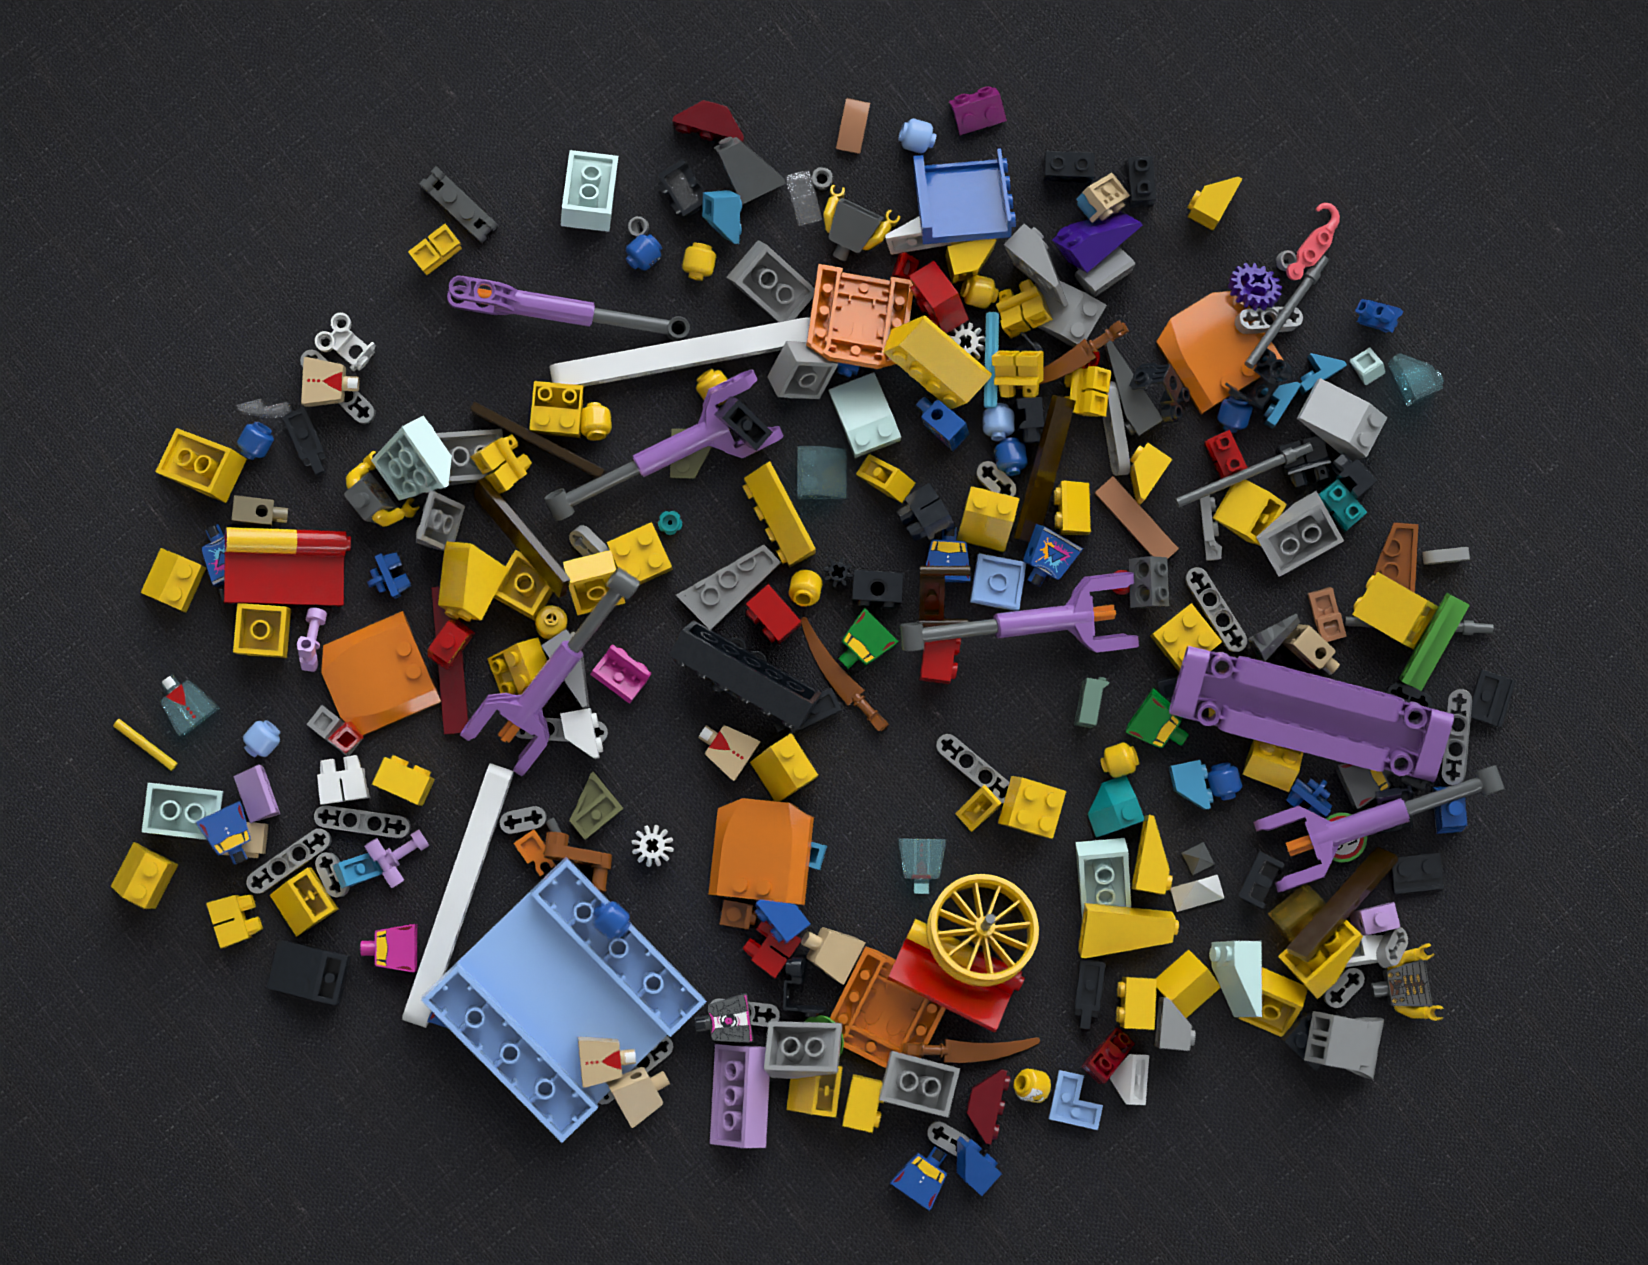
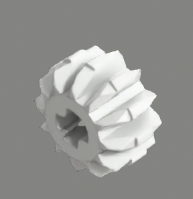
(972, 336)
(644, 846)

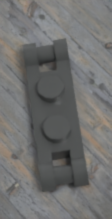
(458, 204)

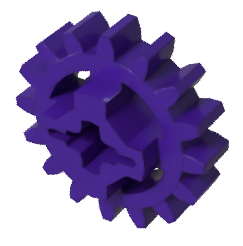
(1254, 286)

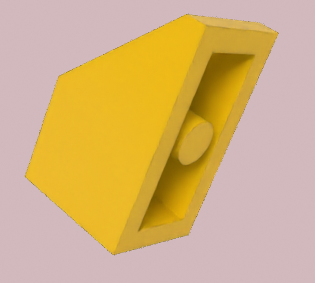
(885, 478)

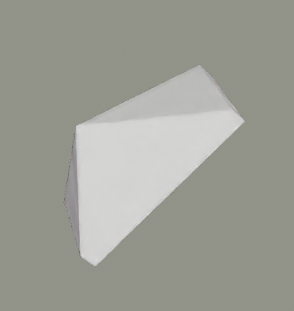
(1197, 893)
(1131, 1079)

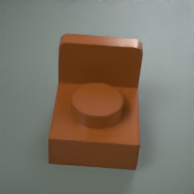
(737, 914)

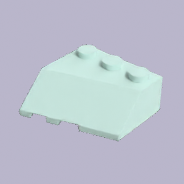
(414, 460)

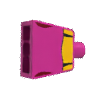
(394, 948)

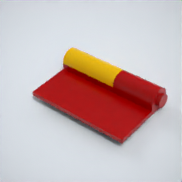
(284, 566)
(921, 974)

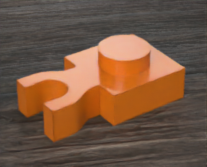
(533, 849)

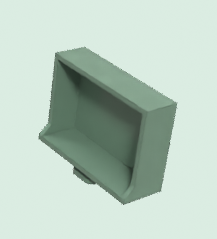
(1089, 702)

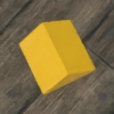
(1187, 983)

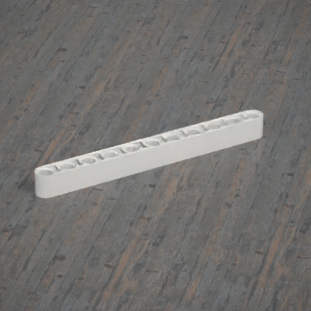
(680, 354)
(459, 890)

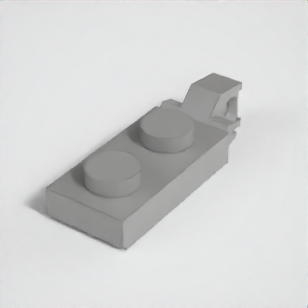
(1210, 529)

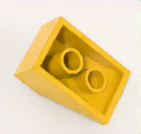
(201, 465)
(1151, 865)
(1327, 963)

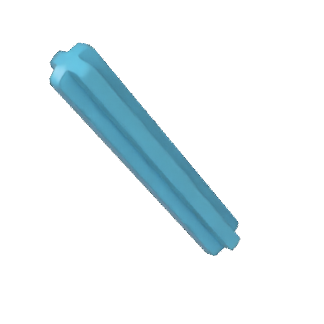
(991, 348)

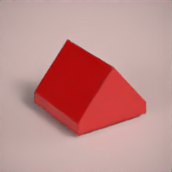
(905, 266)
(346, 737)

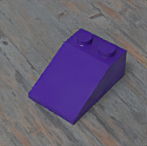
(1088, 243)

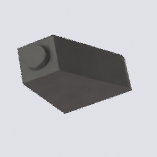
(746, 170)

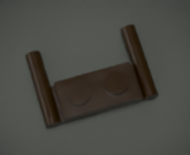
(932, 594)

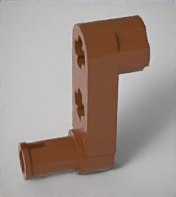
(557, 849)

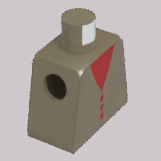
(245, 512)

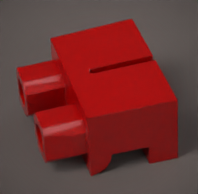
(1226, 452)
(765, 956)

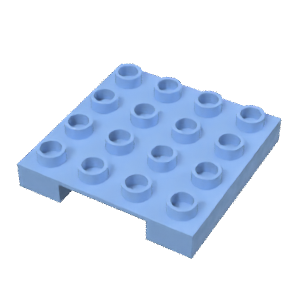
(556, 978)

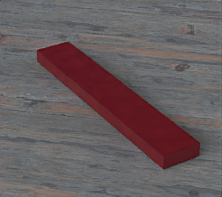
(451, 681)

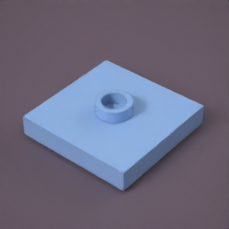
(998, 582)

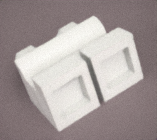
(331, 782)

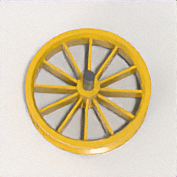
(982, 930)

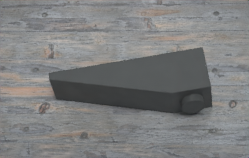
(1136, 406)

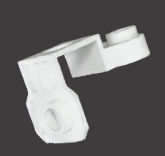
(342, 340)

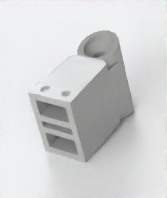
(1345, 1042)

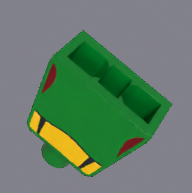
(866, 641)
(1154, 723)

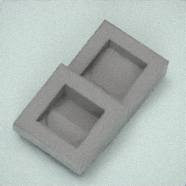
(326, 724)

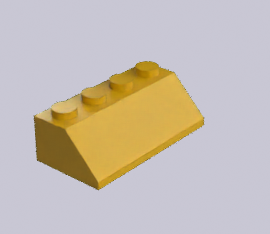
(936, 361)
(779, 515)

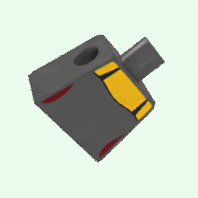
(1362, 783)

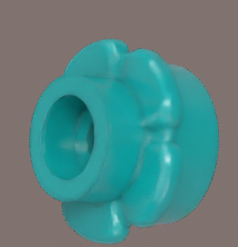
(663, 523)

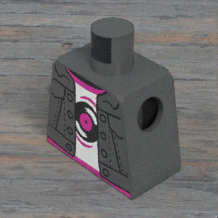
(727, 1020)

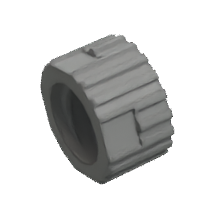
(825, 186)

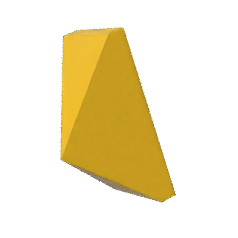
(978, 808)

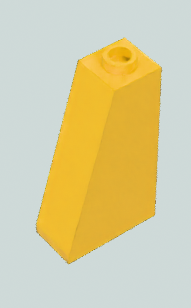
(1120, 929)

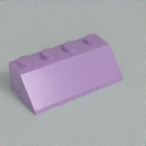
(739, 1097)

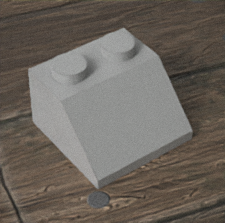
(1105, 273)
(800, 372)
(1172, 1027)

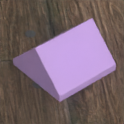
(256, 794)

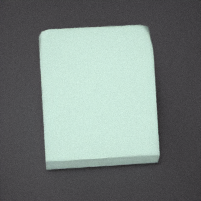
(1368, 366)

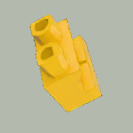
(438, 250)
(1022, 309)
(1018, 368)
(1088, 389)
(510, 468)
(238, 929)

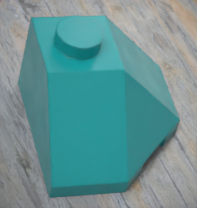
(1114, 807)

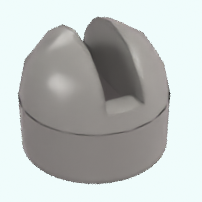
(634, 227)
(1284, 256)

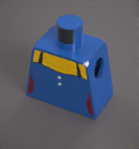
(949, 553)
(226, 831)
(922, 1177)

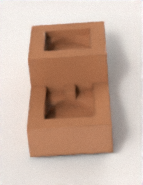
(853, 125)
(1326, 614)

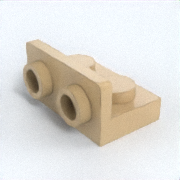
(1106, 197)

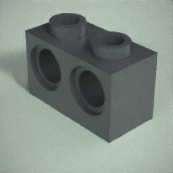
(1150, 582)

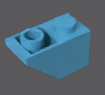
(722, 212)
(1190, 783)

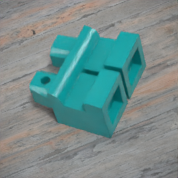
(1345, 506)

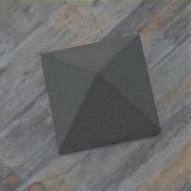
(1197, 858)

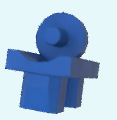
(1378, 315)
(386, 564)
(1301, 792)

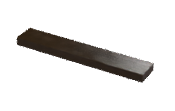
(537, 440)
(1045, 466)
(522, 537)
(1342, 904)

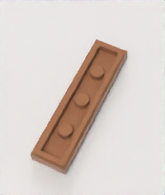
(1135, 519)

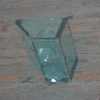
(1415, 378)
(821, 472)

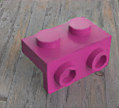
(621, 673)

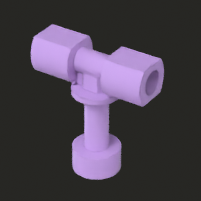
(308, 645)
(389, 860)

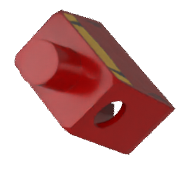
(450, 643)

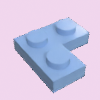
(1067, 1106)

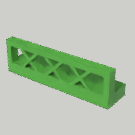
(1434, 642)

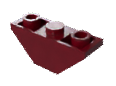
(709, 121)
(1108, 1056)
(986, 1104)

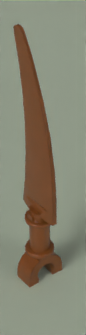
(1080, 354)
(839, 679)
(966, 1052)

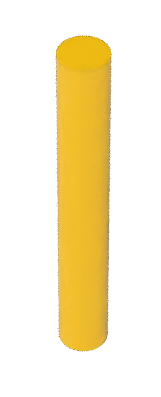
(145, 744)

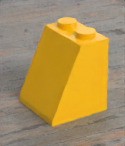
(987, 519)
(468, 581)
(1394, 610)
(784, 768)
(143, 876)

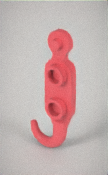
(1315, 244)

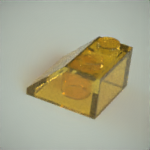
(1296, 911)

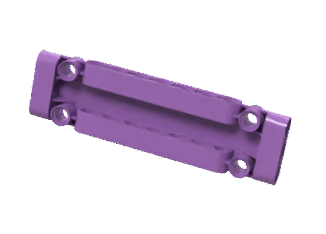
(1311, 714)

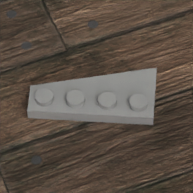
(722, 591)

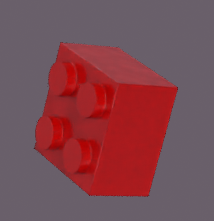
(937, 297)
(772, 614)
(938, 661)

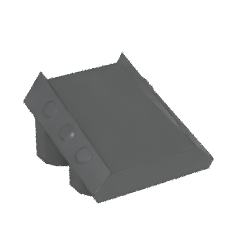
(1270, 639)

